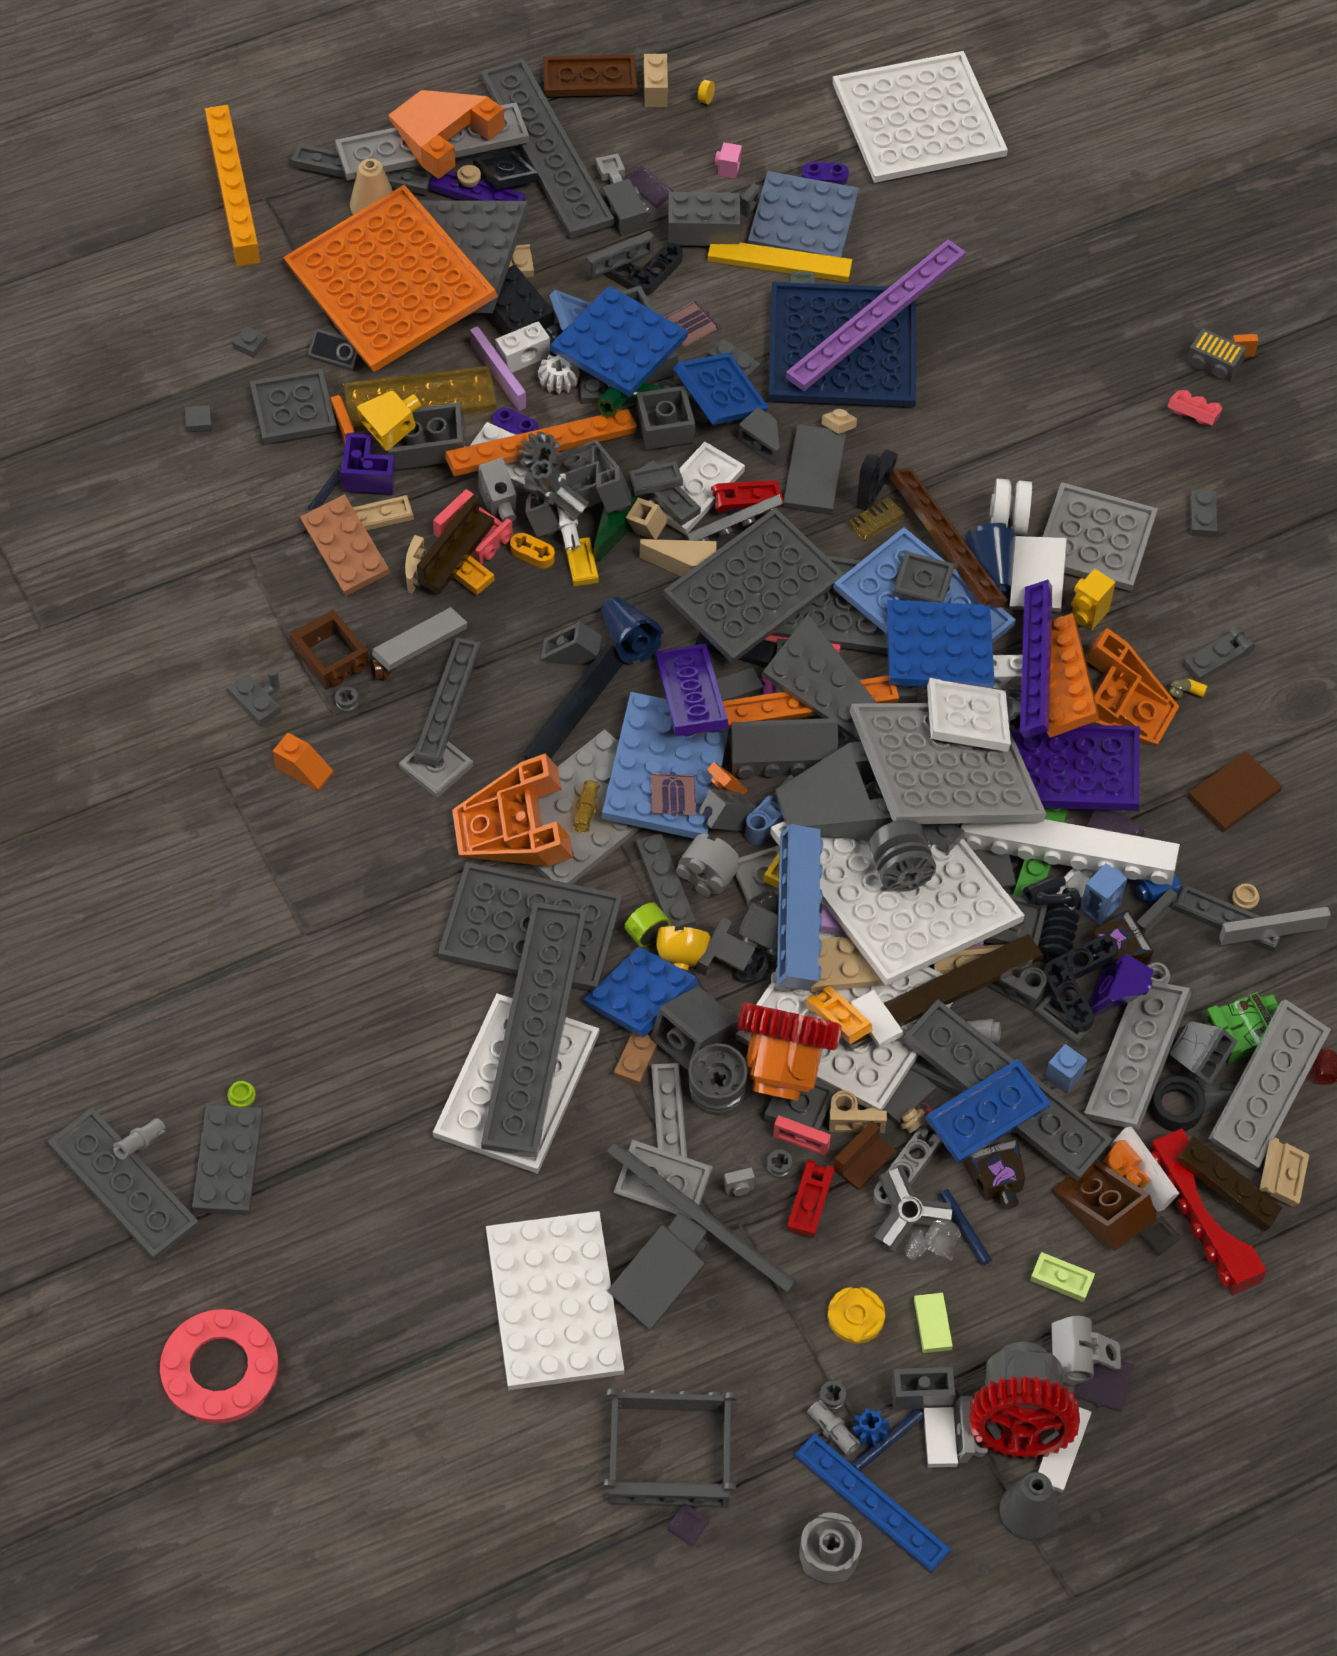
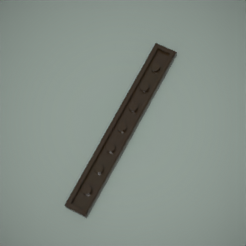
(960, 982)

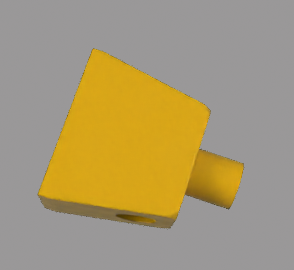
(389, 417)

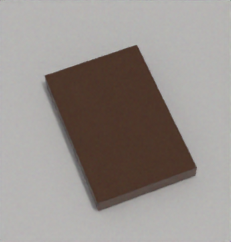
(1234, 792)

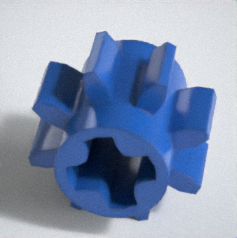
(874, 1420)

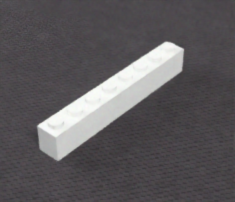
(1077, 847)

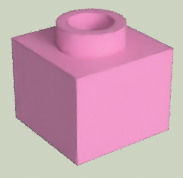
(728, 160)

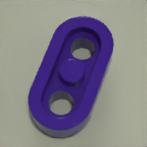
(826, 171)
(514, 421)

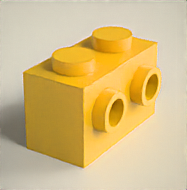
(1092, 599)

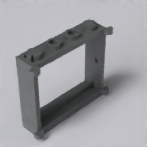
(670, 1493)

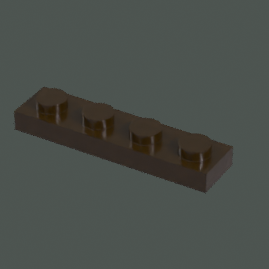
(1229, 1183)

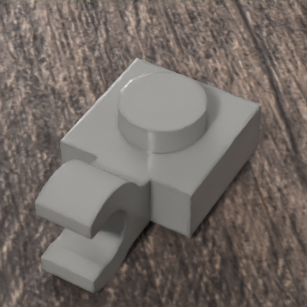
(610, 168)

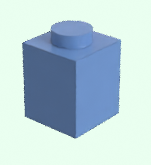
(1066, 1068)

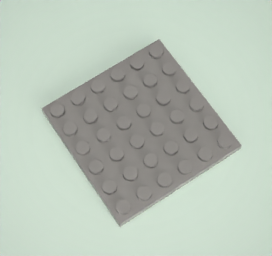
(942, 779)

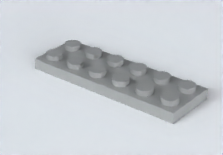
(1137, 1056)
(1269, 1084)

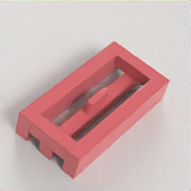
(801, 1135)

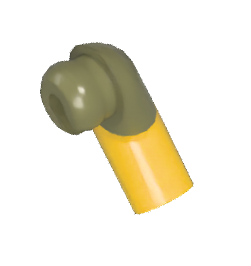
(1187, 685)

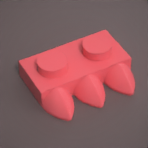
(1195, 407)

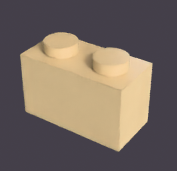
(655, 80)

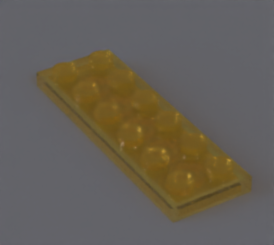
(468, 386)

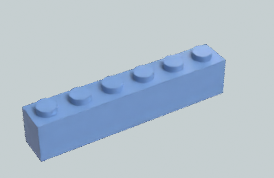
(799, 907)

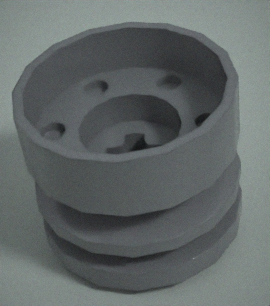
(902, 856)
(719, 1064)

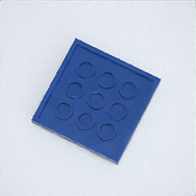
(619, 341)
(939, 643)

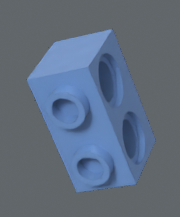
(1103, 894)

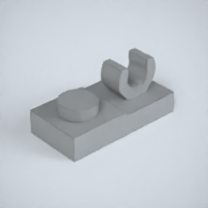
(965, 1440)

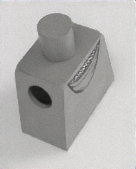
(497, 489)

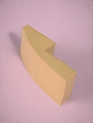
(414, 555)

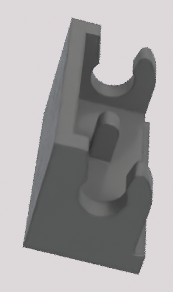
(728, 809)

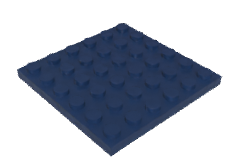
(873, 374)

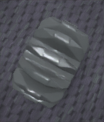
(532, 450)

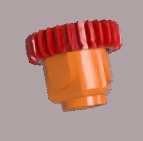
(785, 1049)

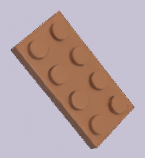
(345, 545)

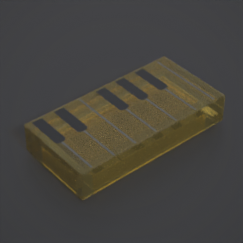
(876, 519)

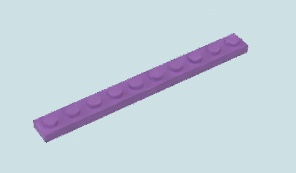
(875, 315)

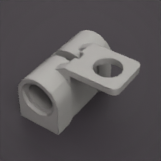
(1081, 1348)

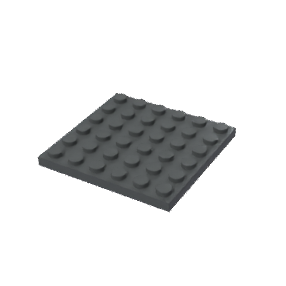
(484, 233)

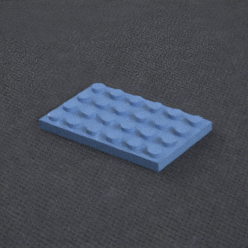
(874, 579)
(649, 747)

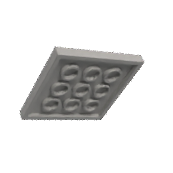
(1101, 533)

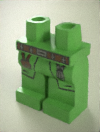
(1244, 1021)

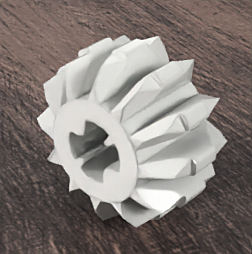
(558, 374)

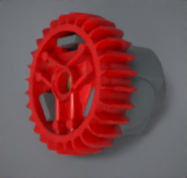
(1024, 1404)

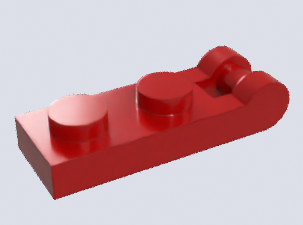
(744, 494)
(810, 1199)

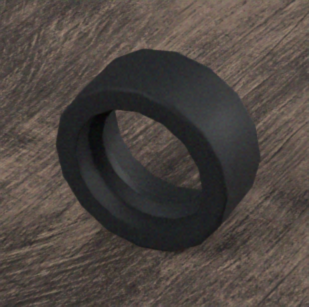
(1182, 1085)

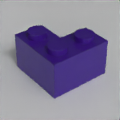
(364, 470)

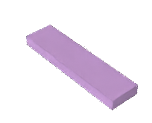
(498, 368)

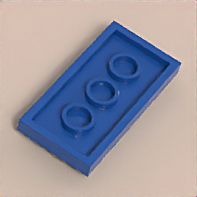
(988, 1111)

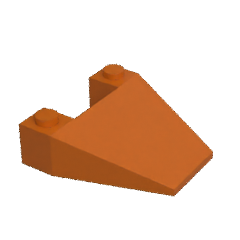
(435, 117)
(1128, 689)
(505, 818)

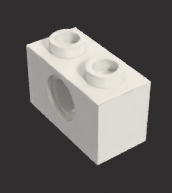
(523, 346)

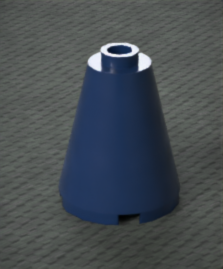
(994, 549)
(631, 631)

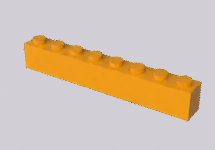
(232, 185)

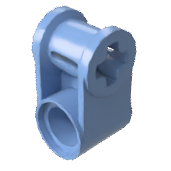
(763, 817)

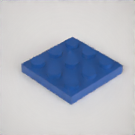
(720, 387)
(638, 990)

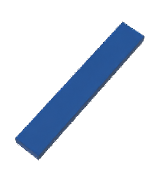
(872, 1503)

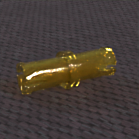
(586, 806)

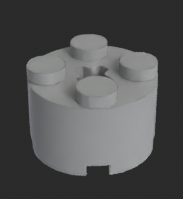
(708, 865)
(825, 1564)

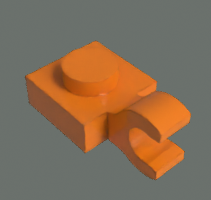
(1125, 1162)

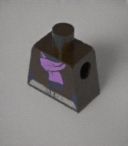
(1128, 937)
(998, 1172)

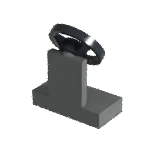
(734, 953)

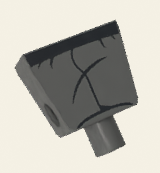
(1203, 1049)

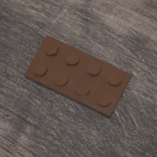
(589, 75)

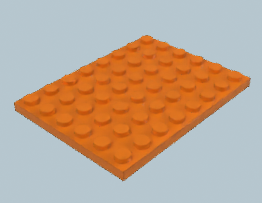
(390, 278)

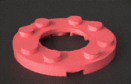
(235, 1402)

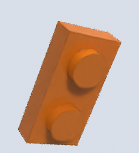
(725, 780)

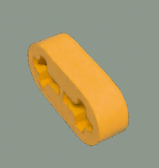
(532, 550)

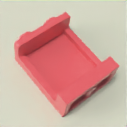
(494, 539)

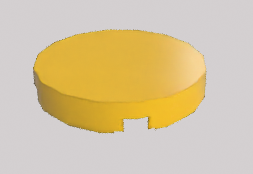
(856, 1315)

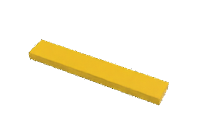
(781, 260)

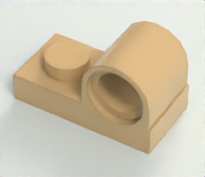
(853, 1119)

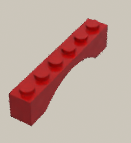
(1235, 1260)

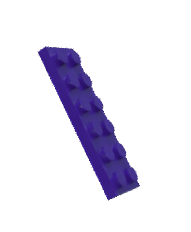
(691, 690)

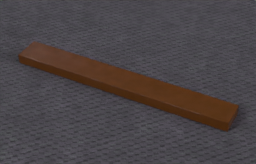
(947, 538)

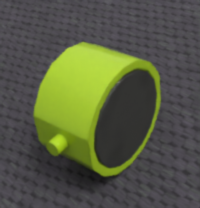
(644, 924)

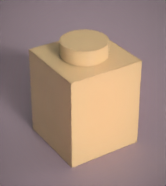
(646, 519)

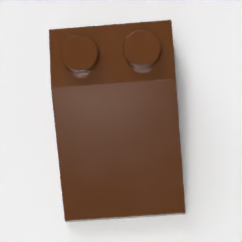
(1107, 1204)

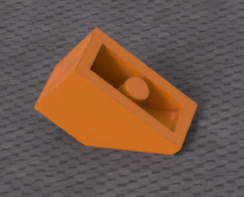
(301, 762)

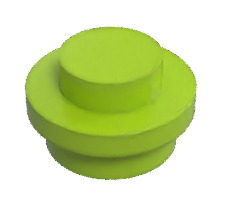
(241, 1094)

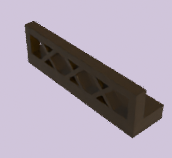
(454, 545)

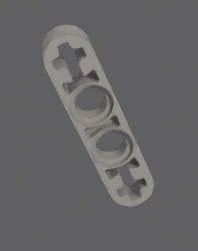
(912, 1165)

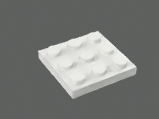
(968, 715)

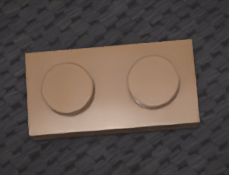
(635, 1059)

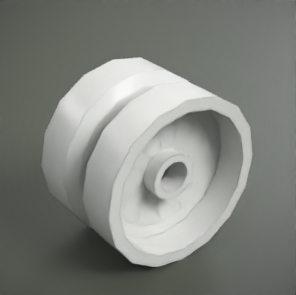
(1015, 507)

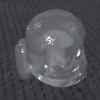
(939, 1239)

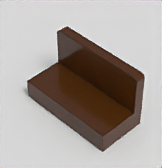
(863, 1157)

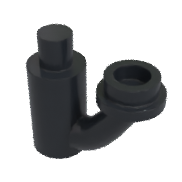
(1046, 892)

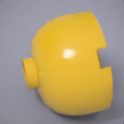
(682, 947)

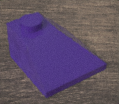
(1120, 984)

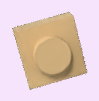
(839, 421)

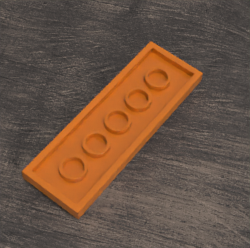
(1070, 685)

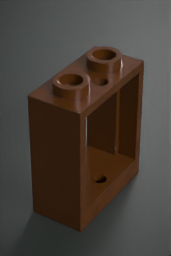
(316, 632)

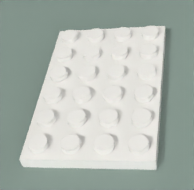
(468, 1104)
(554, 1300)

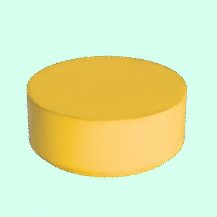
(706, 91)

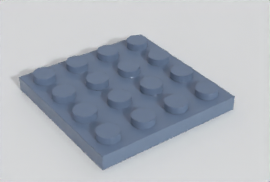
(803, 215)

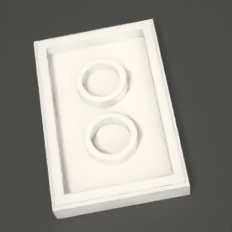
(1037, 561)

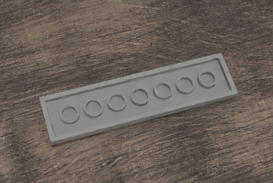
(394, 154)

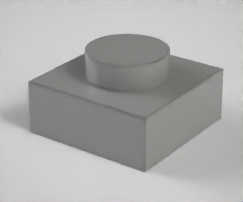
(739, 1182)

